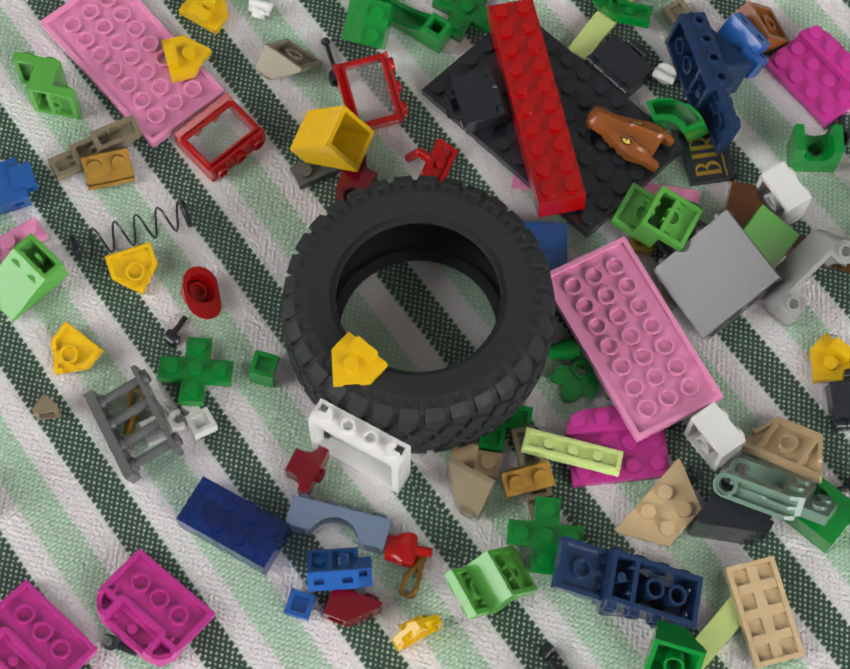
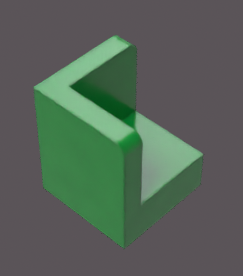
(263, 368)

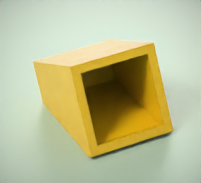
(332, 138)

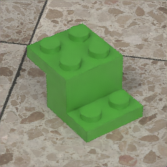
(47, 85)
(656, 216)
(490, 582)

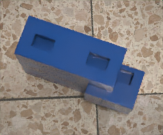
(747, 40)
(15, 184)
(552, 240)
(337, 569)

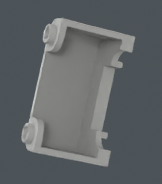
(816, 249)

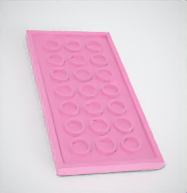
(124, 57)
(632, 339)

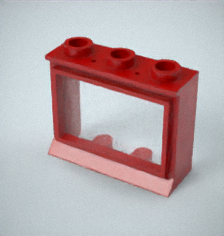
(371, 90)
(220, 137)

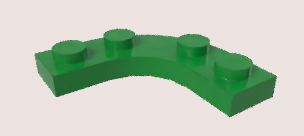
(625, 12)

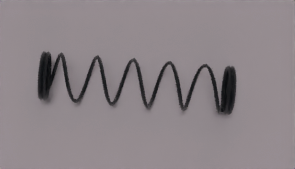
(75, 244)

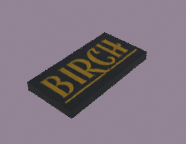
(703, 163)

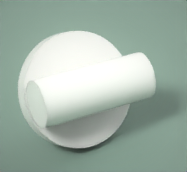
(260, 8)
(665, 73)

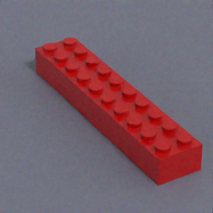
(536, 108)

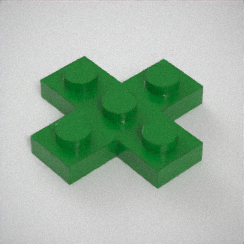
(464, 15)
(195, 371)
(495, 440)
(542, 534)

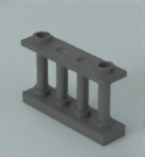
(109, 424)

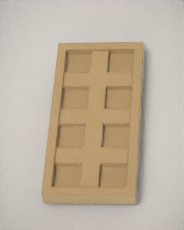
(764, 612)

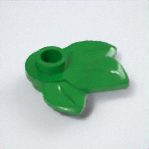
(574, 384)

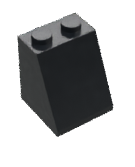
(730, 521)

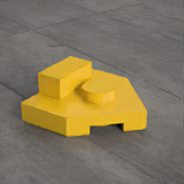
(206, 13)
(184, 57)
(133, 267)
(73, 350)
(829, 359)
(355, 362)
(415, 630)

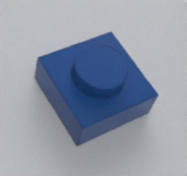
(300, 604)

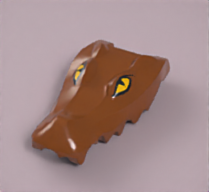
(630, 137)

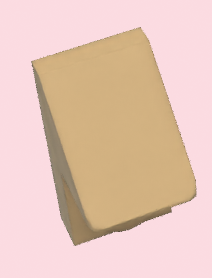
(482, 461)

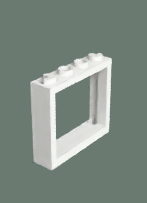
(360, 446)

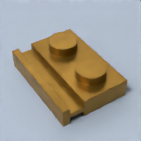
(108, 168)

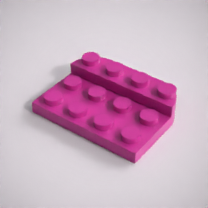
(815, 73)
(606, 428)
(151, 610)
(38, 634)

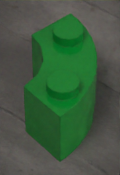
(677, 116)

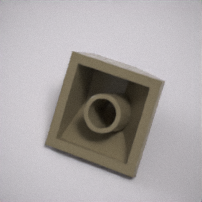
(284, 59)
(469, 488)

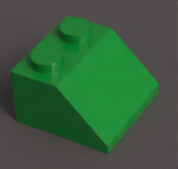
(368, 23)
(673, 649)

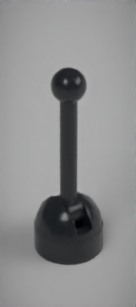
(332, 78)

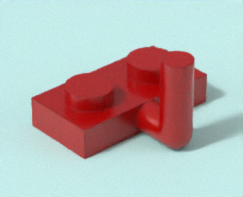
(437, 161)

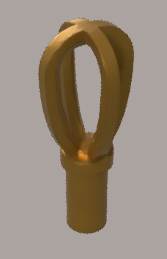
(131, 423)
(417, 566)

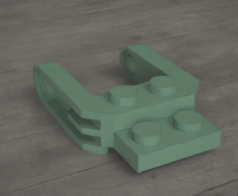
(775, 492)

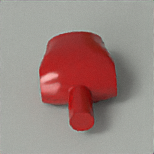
(404, 548)

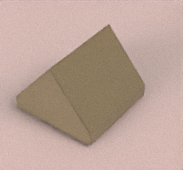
(46, 409)

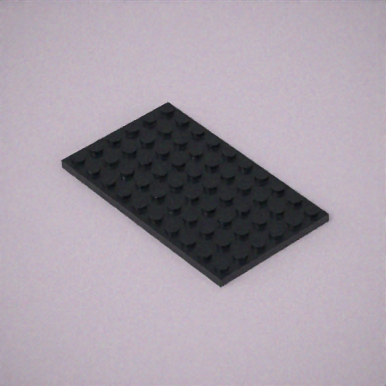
(580, 89)

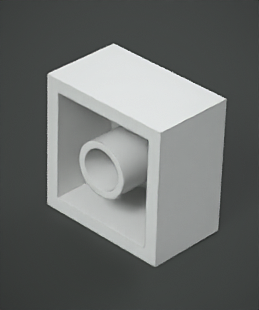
(783, 193)
(714, 436)

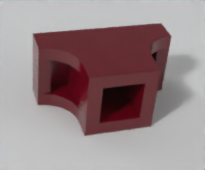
(352, 180)
(307, 468)

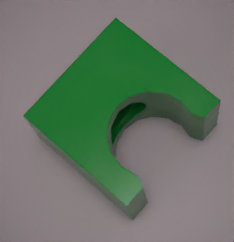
(827, 148)
(826, 535)

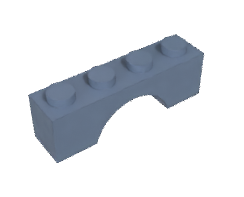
(308, 514)

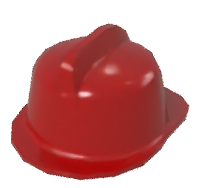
(201, 292)

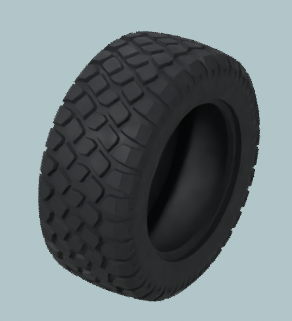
(441, 226)

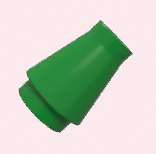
(565, 349)

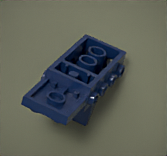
(708, 74)
(627, 584)

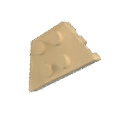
(788, 447)
(663, 510)

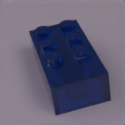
(234, 525)

